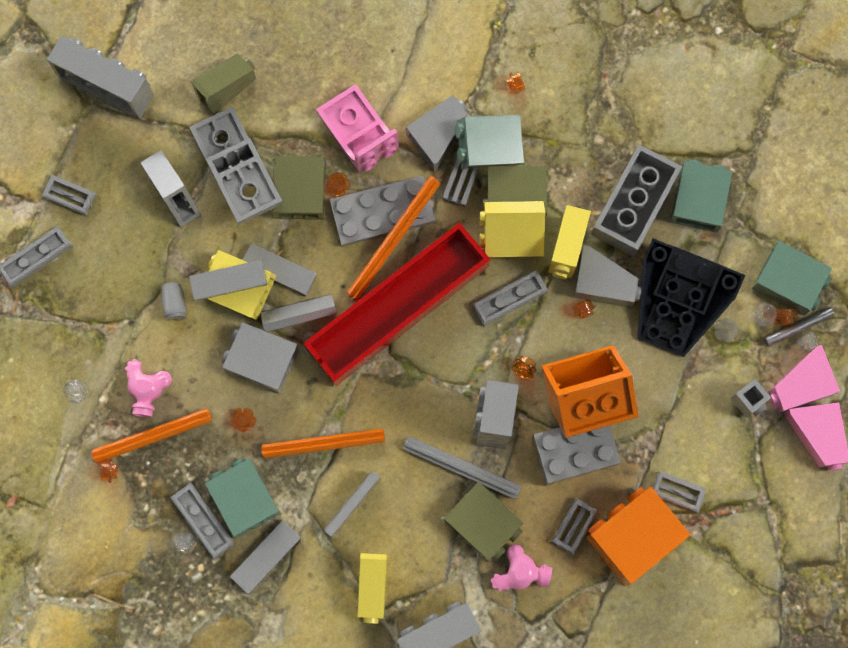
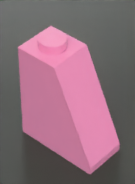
(805, 383)
(821, 433)

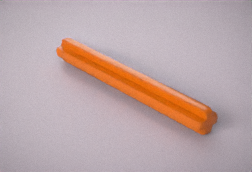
(151, 436)
(323, 443)

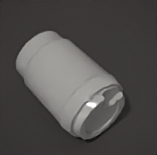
(173, 301)

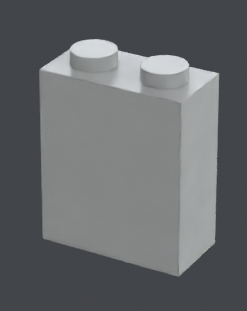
(260, 357)

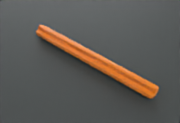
(393, 238)

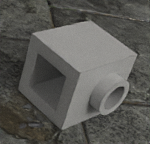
(751, 399)

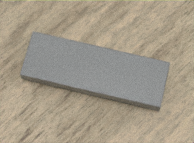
(35, 256)
(288, 273)
(228, 280)
(510, 298)
(298, 313)
(352, 504)
(202, 520)
(265, 557)

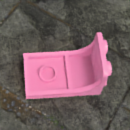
(358, 129)

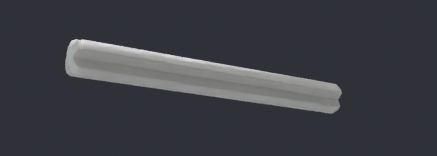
(462, 467)

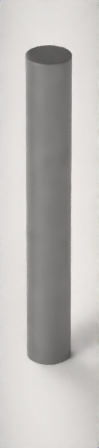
(798, 327)

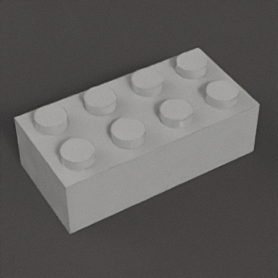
(101, 76)
(636, 200)
(495, 414)

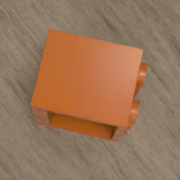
(590, 391)
(637, 535)

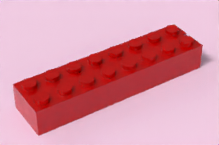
(397, 304)

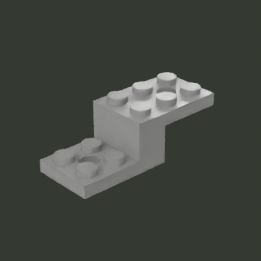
(236, 165)

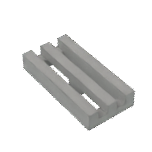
(454, 199)
(86, 203)
(694, 508)
(564, 545)

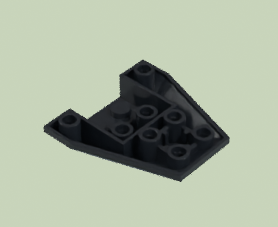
(682, 296)

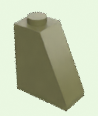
(223, 82)

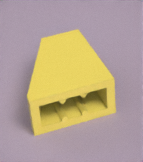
(372, 587)

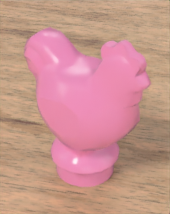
(145, 388)
(521, 572)

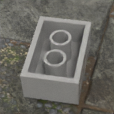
(574, 456)
(442, 631)

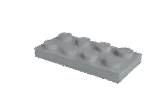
(377, 210)

